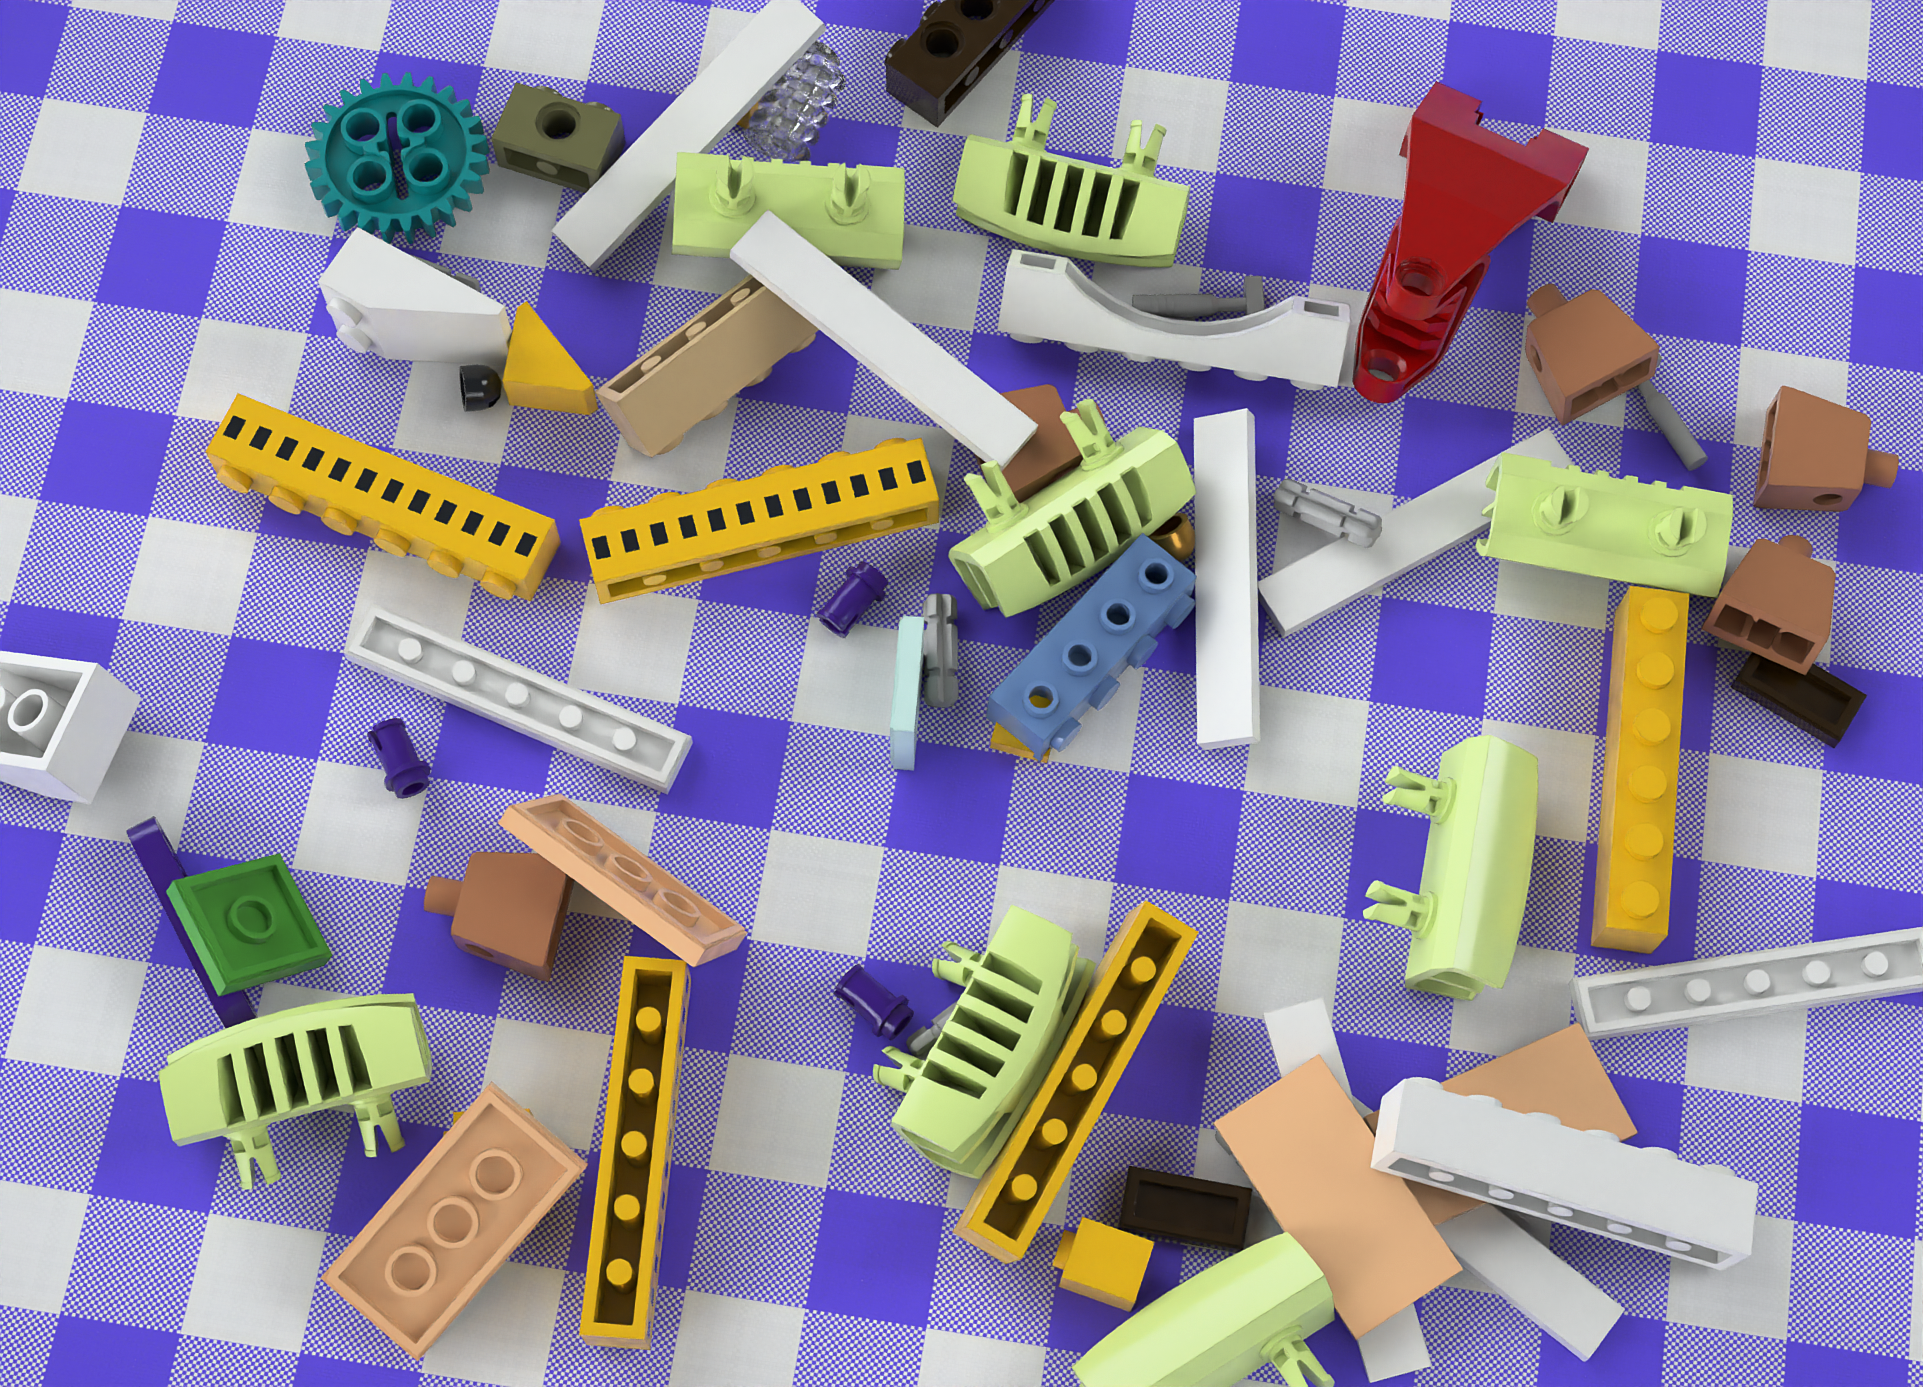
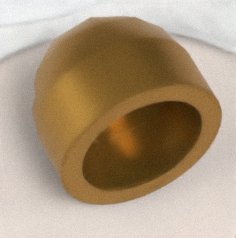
(1176, 536)

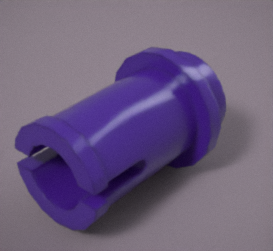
(853, 598)
(403, 768)
(874, 1002)

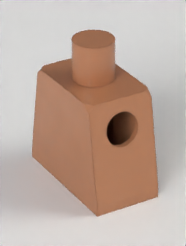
(1585, 350)
(1049, 451)
(1817, 455)
(1777, 603)
(506, 909)

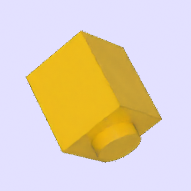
(1103, 1263)

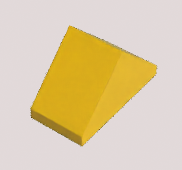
(542, 371)

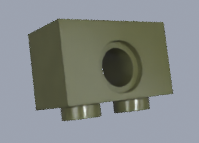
(576, 162)

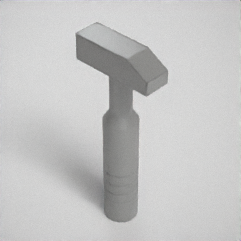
(1203, 304)
(1672, 425)

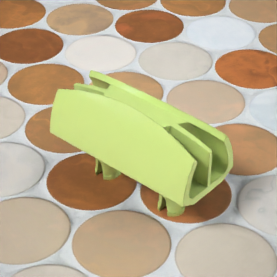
(1072, 203)
(840, 210)
(1075, 522)
(1607, 526)
(1472, 868)
(992, 1046)
(294, 1066)
(1222, 1325)

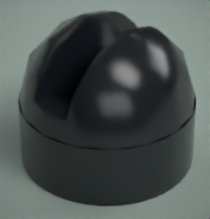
(479, 387)

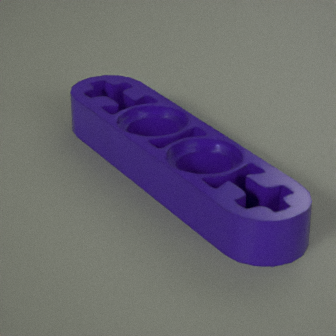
(162, 868)

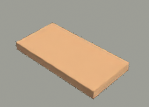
(624, 878)
(1547, 1076)
(1314, 1173)
(454, 1221)

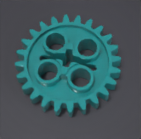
(450, 148)

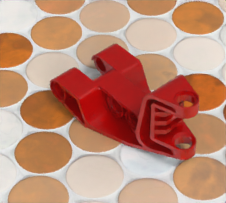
(1458, 205)

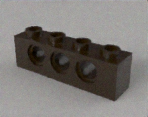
(937, 84)

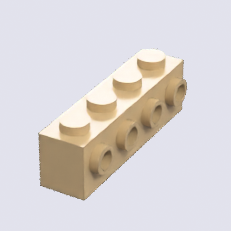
(703, 366)

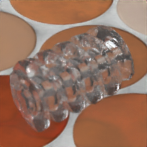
(797, 106)

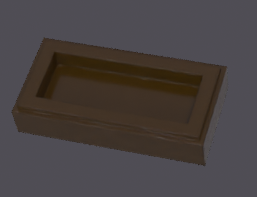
(1811, 701)
(1185, 1209)

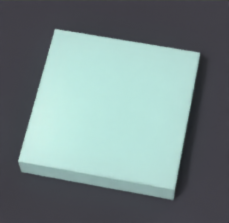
(907, 692)

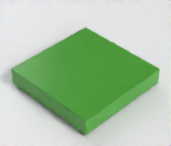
(249, 924)

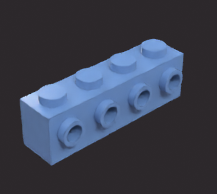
(1093, 647)

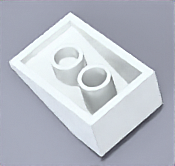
(409, 309)
(60, 724)

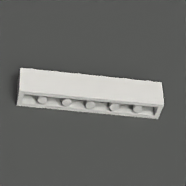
(1565, 1173)

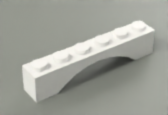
(1291, 340)

